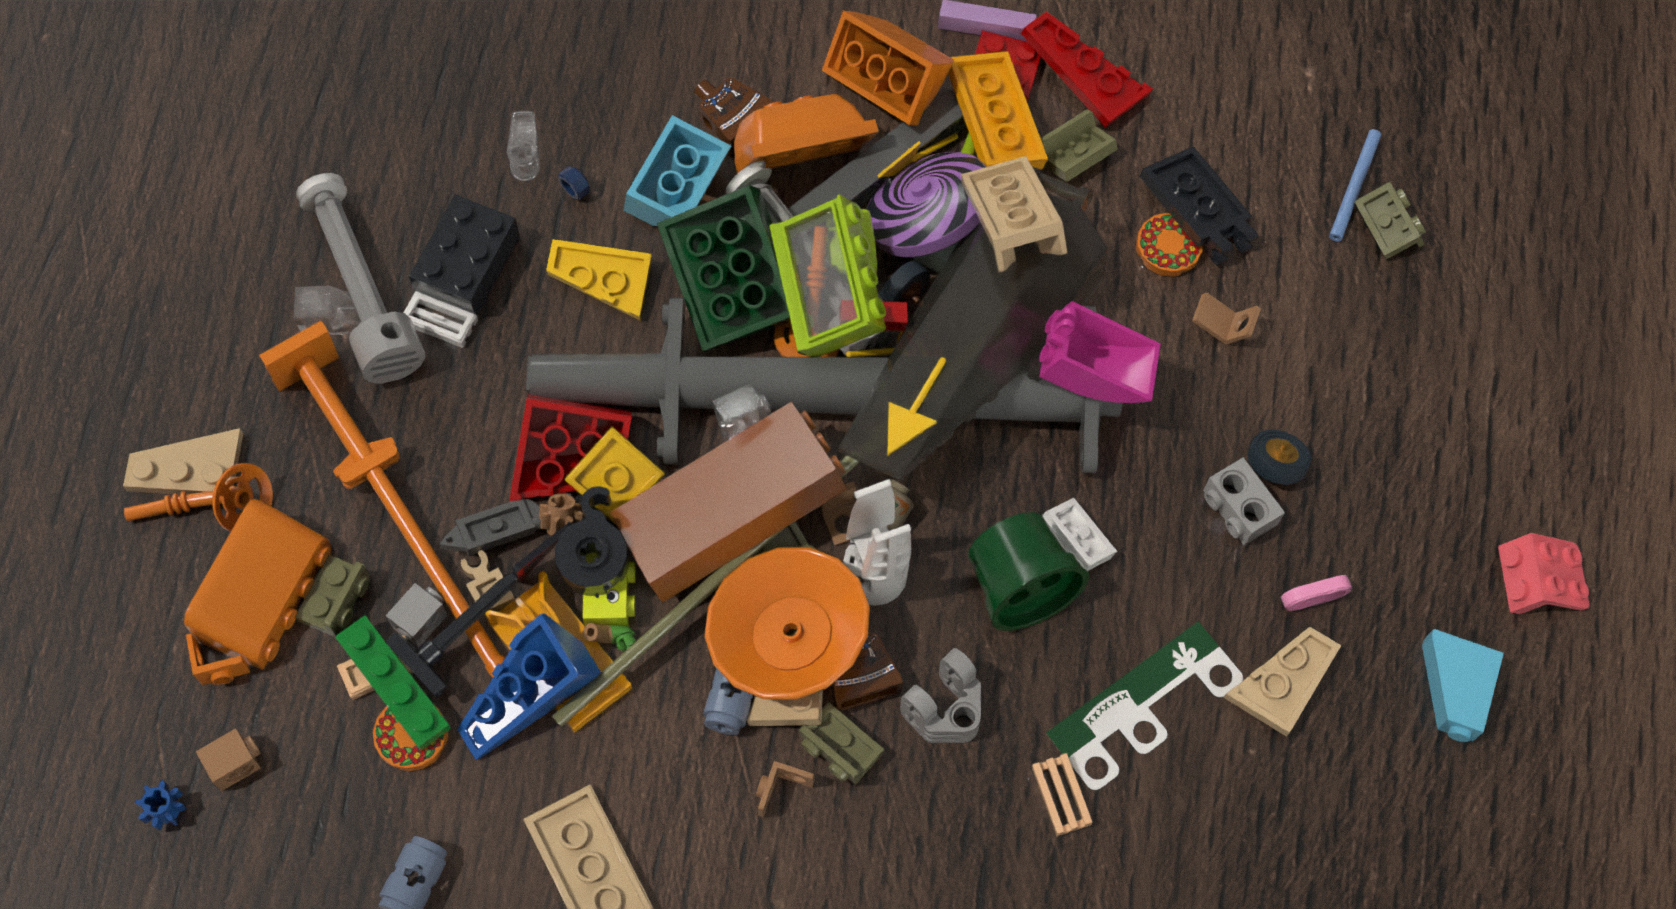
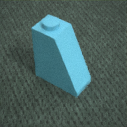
(1460, 683)

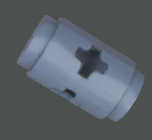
(726, 713)
(416, 856)

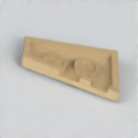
(185, 465)
(1286, 682)

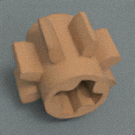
(559, 512)

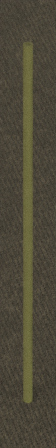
(663, 626)

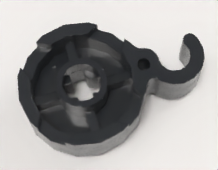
(590, 536)

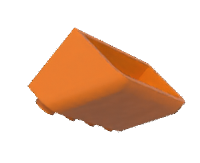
(256, 584)

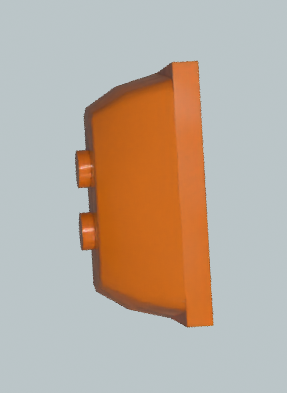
(886, 65)
(801, 131)

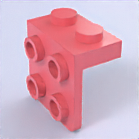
(1543, 572)

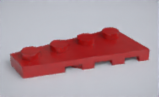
(1091, 77)

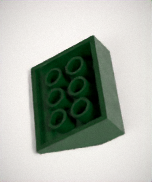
(727, 267)

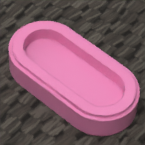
(1316, 593)

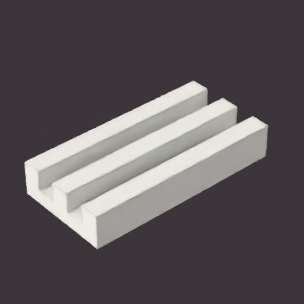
(463, 330)

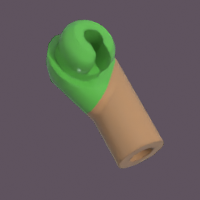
(610, 634)

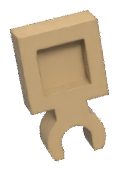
(484, 581)

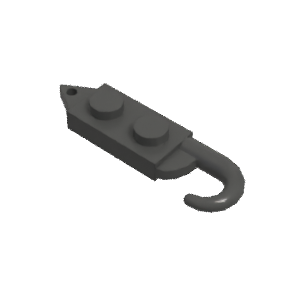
(494, 527)

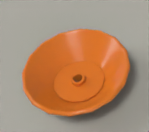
(783, 593)

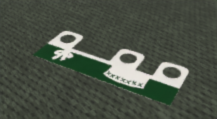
(1129, 697)

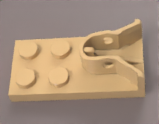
(1014, 209)

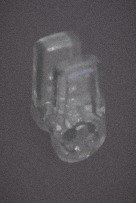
(523, 146)

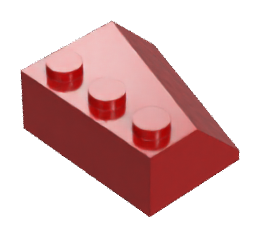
(555, 440)

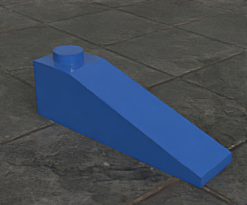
(534, 678)

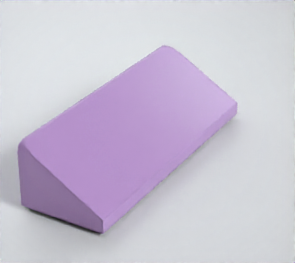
(975, 18)

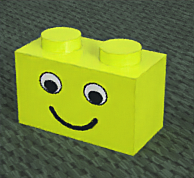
(615, 605)

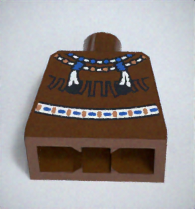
(727, 107)
(869, 678)

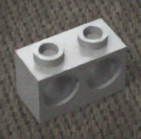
(1251, 498)

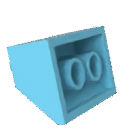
(675, 173)

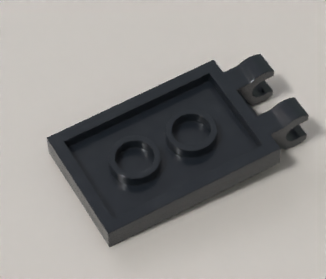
(1200, 203)

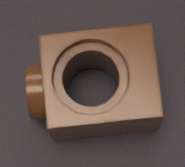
(229, 758)

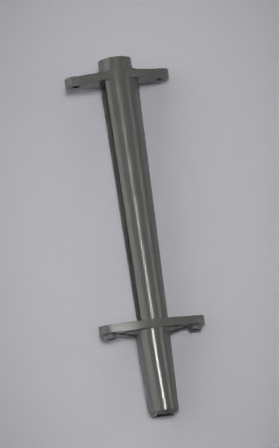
(811, 383)

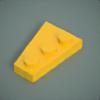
(603, 273)

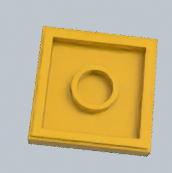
(616, 466)

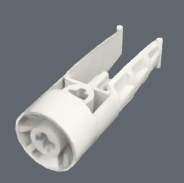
(874, 552)

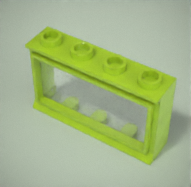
(828, 277)

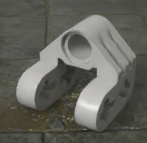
(921, 711)

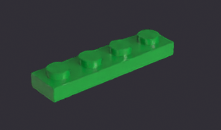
(393, 683)

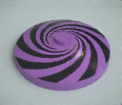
(924, 206)

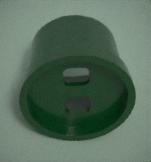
(1025, 571)

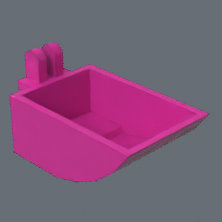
(1098, 357)

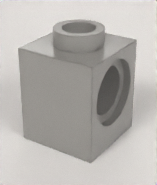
(417, 614)

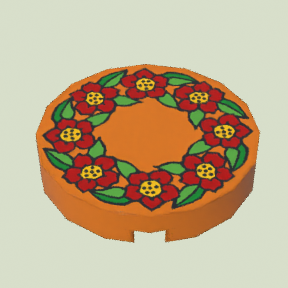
(1166, 246)
(399, 749)

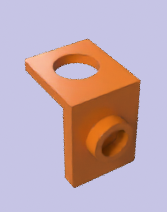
(216, 672)

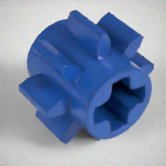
(156, 796)

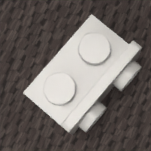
(1079, 534)

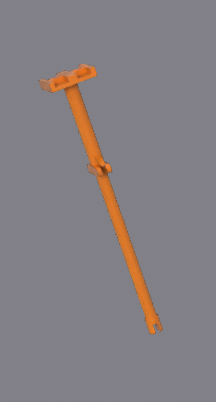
(301, 359)

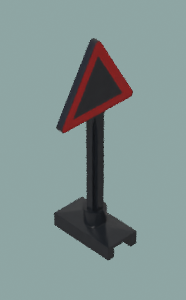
(423, 659)

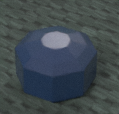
(574, 182)

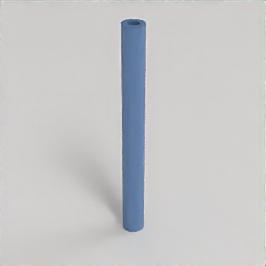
(1355, 185)

